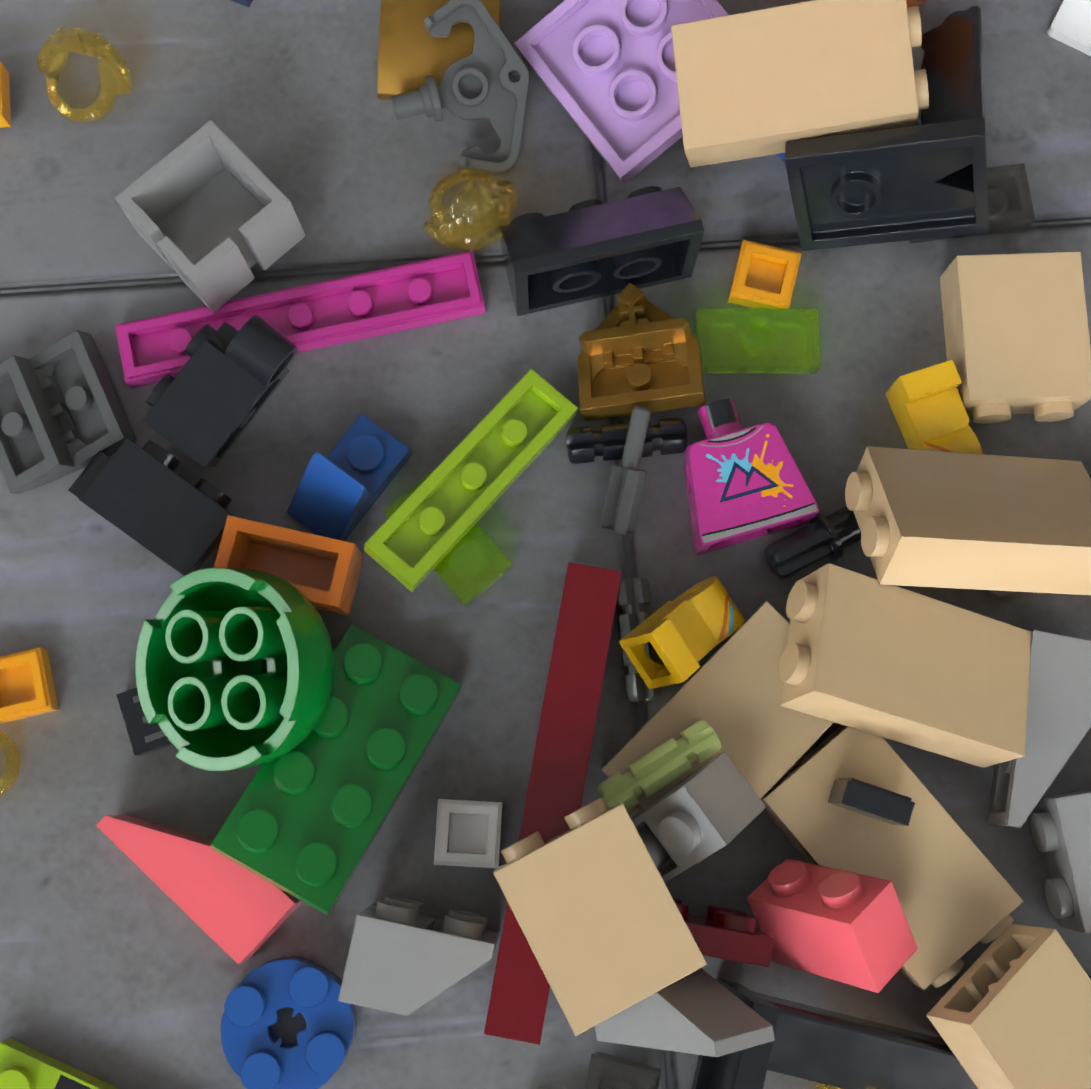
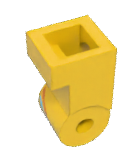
(932, 410)
(682, 633)

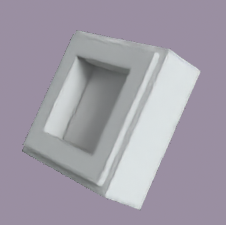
(468, 833)

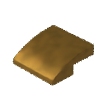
(410, 53)

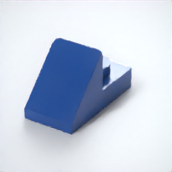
(348, 481)

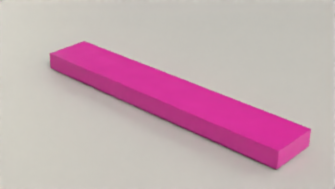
(314, 313)

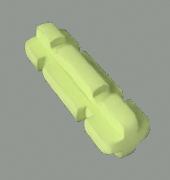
(661, 766)

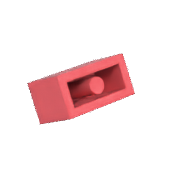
(833, 923)

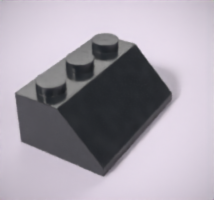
(600, 248)

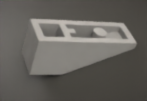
(1055, 726)
(690, 1018)

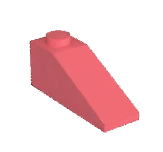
(216, 893)

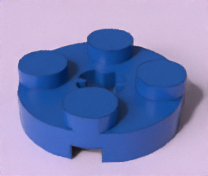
(254, 1007)

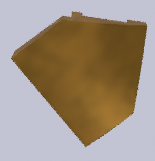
(638, 360)

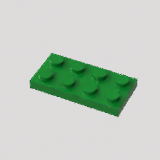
(326, 799)

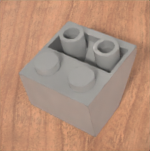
(408, 957)

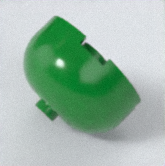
(234, 668)

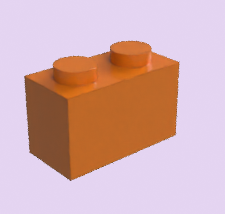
(316, 565)

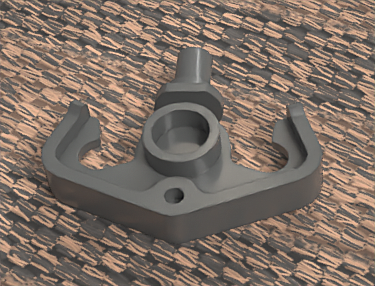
(481, 86)

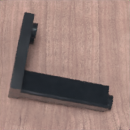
(905, 178)
(832, 1052)

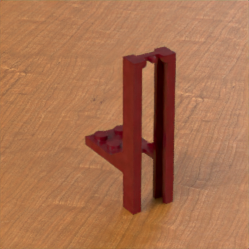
(557, 790)

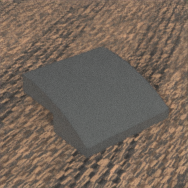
(57, 413)

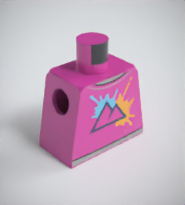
(741, 482)

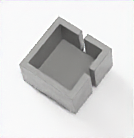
(211, 215)

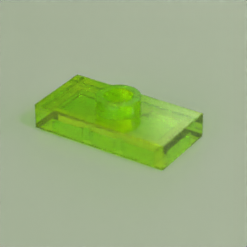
(758, 340)

